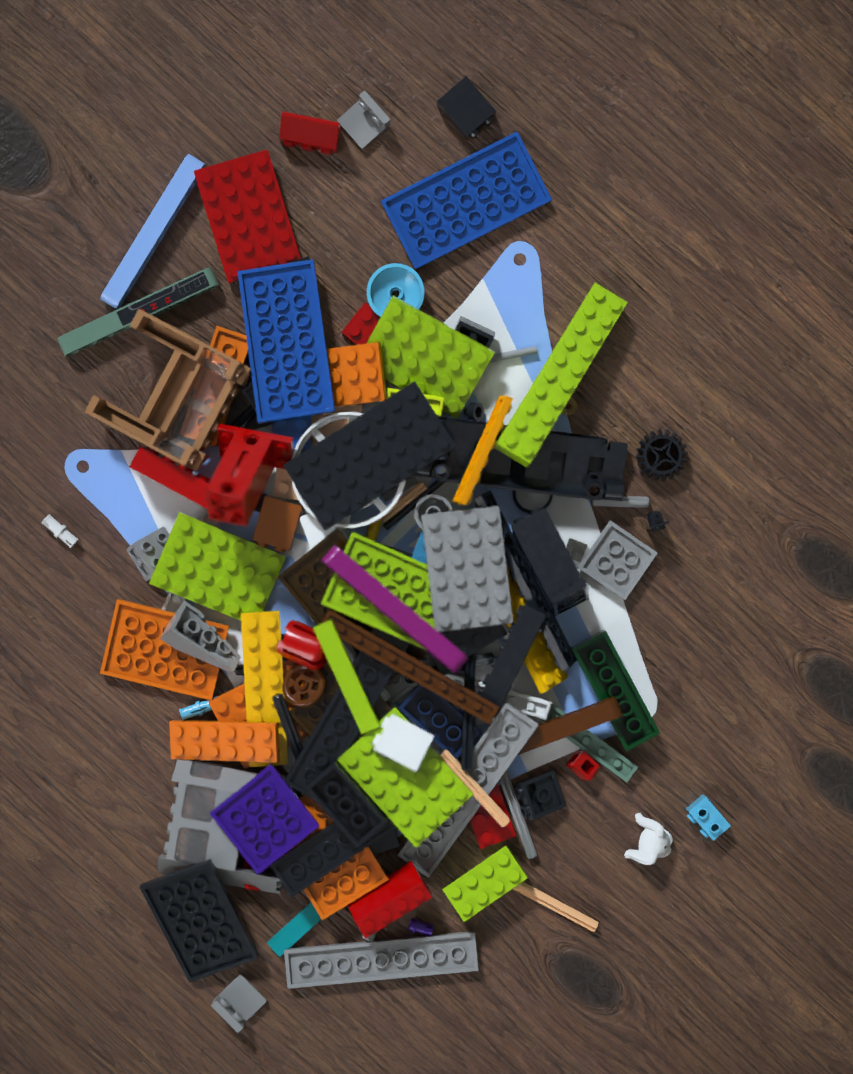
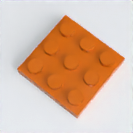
(357, 374)

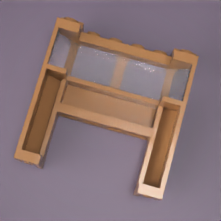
(186, 400)

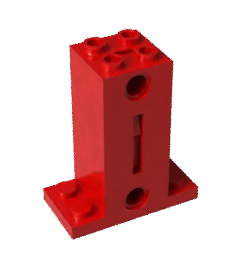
(244, 471)

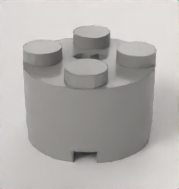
(430, 501)

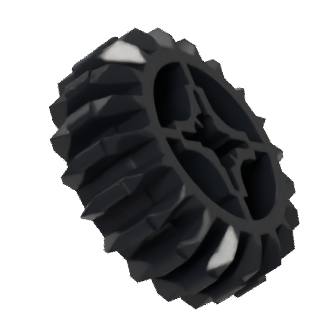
(653, 450)

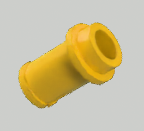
(373, 530)

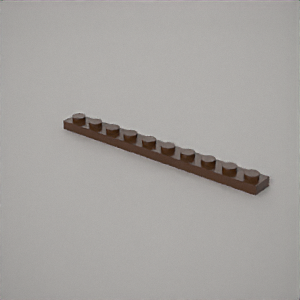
(413, 668)

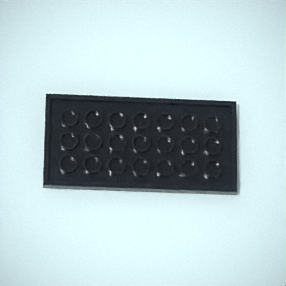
(370, 456)

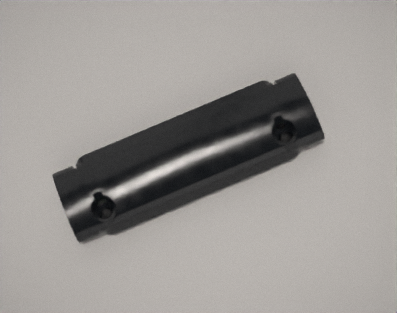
(558, 468)

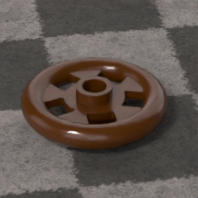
(314, 695)

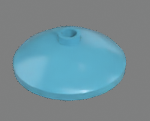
(394, 278)

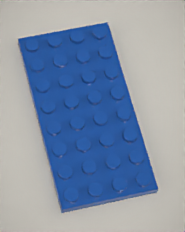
(466, 200)
(286, 341)

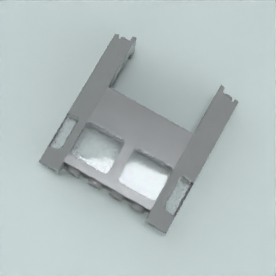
(195, 832)

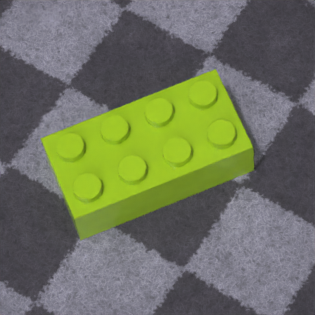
(485, 883)

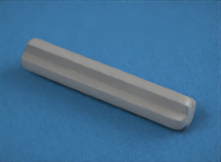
(627, 501)

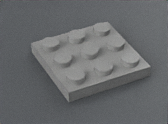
(617, 560)

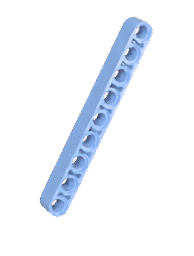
(152, 232)

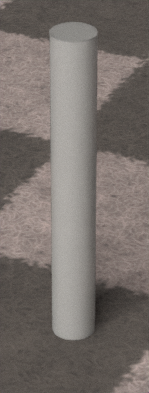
(513, 354)

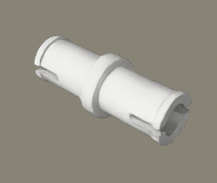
(60, 531)

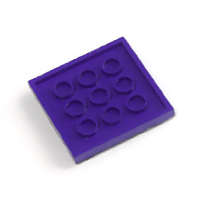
(264, 819)

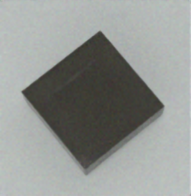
(576, 549)

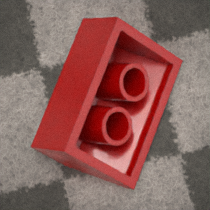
(309, 133)

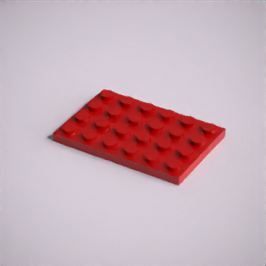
(247, 214)

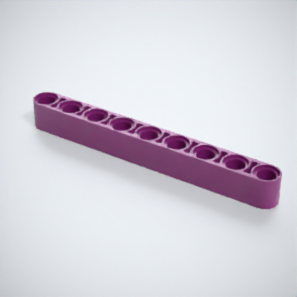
(394, 609)

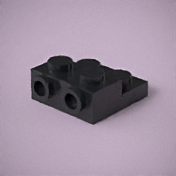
(539, 795)

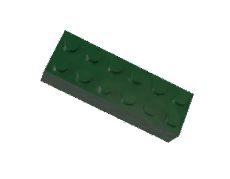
(609, 679)

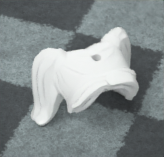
(653, 842)

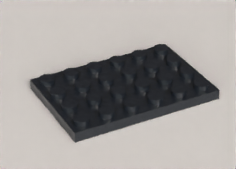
(199, 920)

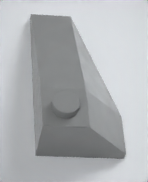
(193, 636)

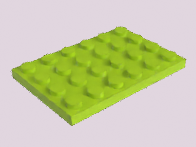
(430, 354)
(216, 568)
(396, 572)
(410, 799)

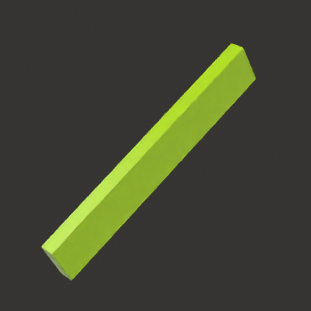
(346, 676)

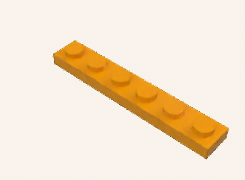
(482, 450)

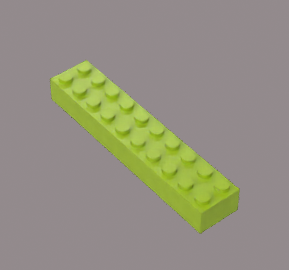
(560, 375)

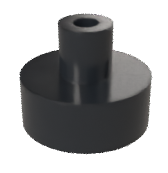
(474, 411)

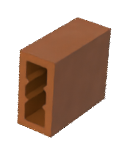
(277, 524)

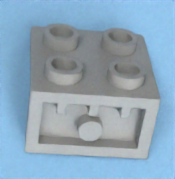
(364, 120)
(147, 551)
(238, 1002)

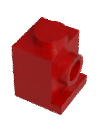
(589, 765)

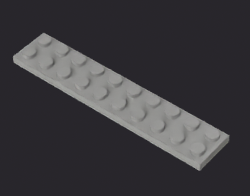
(490, 761)
(381, 959)

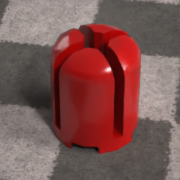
(302, 646)

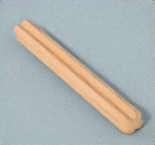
(475, 788)
(557, 906)

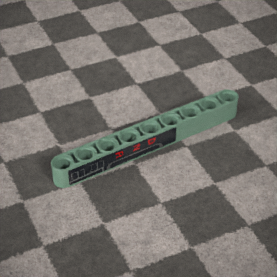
(152, 304)

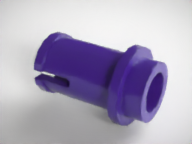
(420, 927)

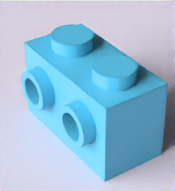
(708, 817)

